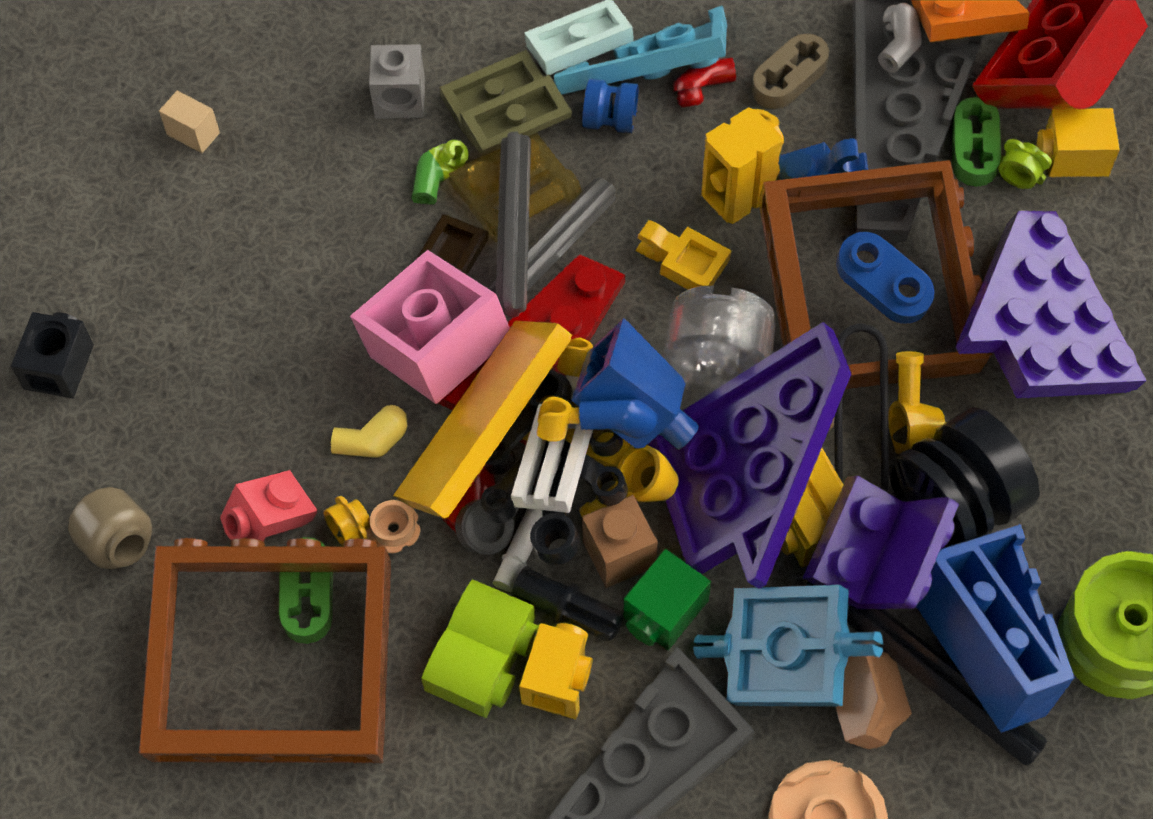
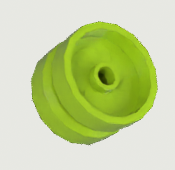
(1111, 626)

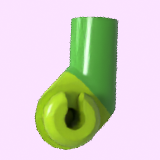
(435, 167)

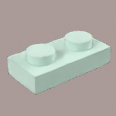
(579, 37)

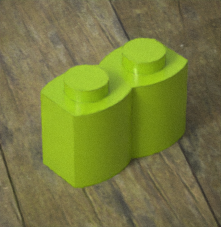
(480, 648)

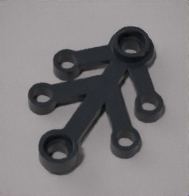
(552, 524)

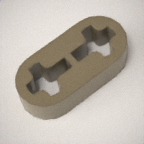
(797, 77)

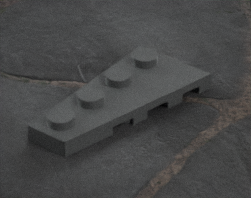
(660, 750)

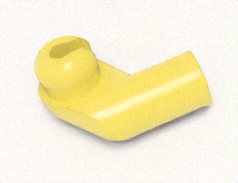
(374, 438)

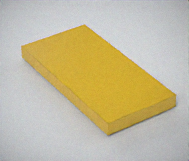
(482, 417)

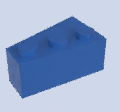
(995, 627)

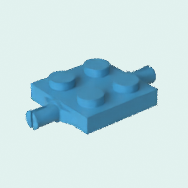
(788, 646)

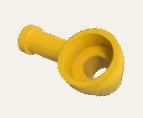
(919, 417)
(647, 477)

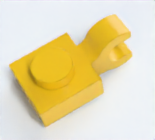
(686, 259)

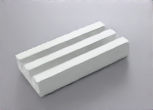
(530, 464)

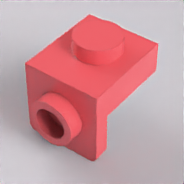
(267, 507)

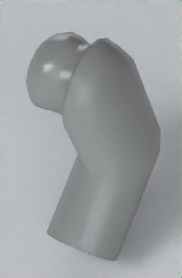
(907, 36)

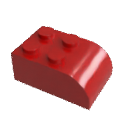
(1062, 56)

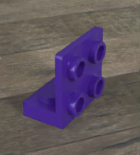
(881, 546)

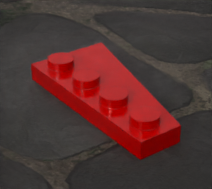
(573, 299)

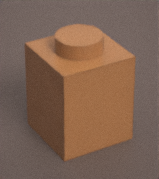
(619, 541)

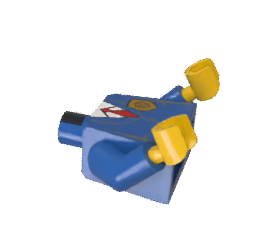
(621, 389)

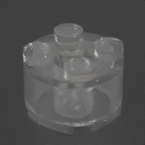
(717, 336)

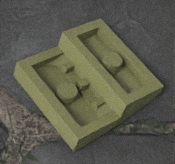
(504, 100)

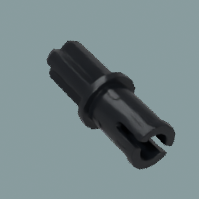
(567, 604)

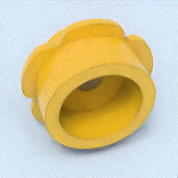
(347, 518)

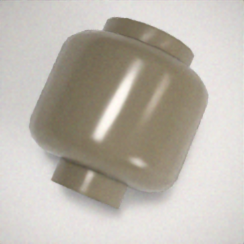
(110, 528)

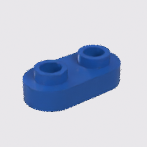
(881, 279)

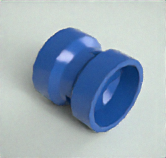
(599, 104)

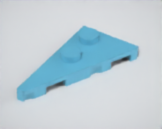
(654, 54)

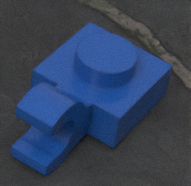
(821, 160)

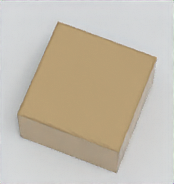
(189, 121)

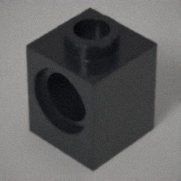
(54, 373)

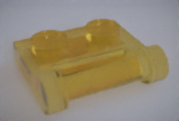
(480, 182)

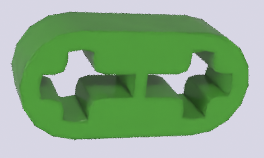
(986, 142)
(290, 604)

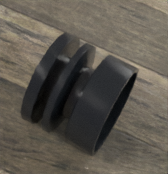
(975, 465)

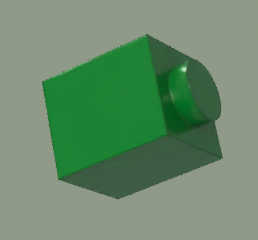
(665, 601)

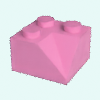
(431, 326)

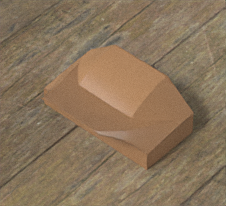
(872, 701)

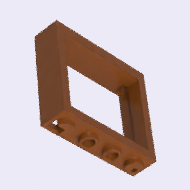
(866, 187)
(267, 745)

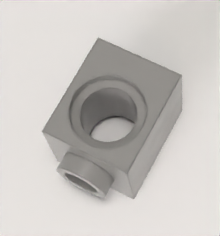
(397, 81)

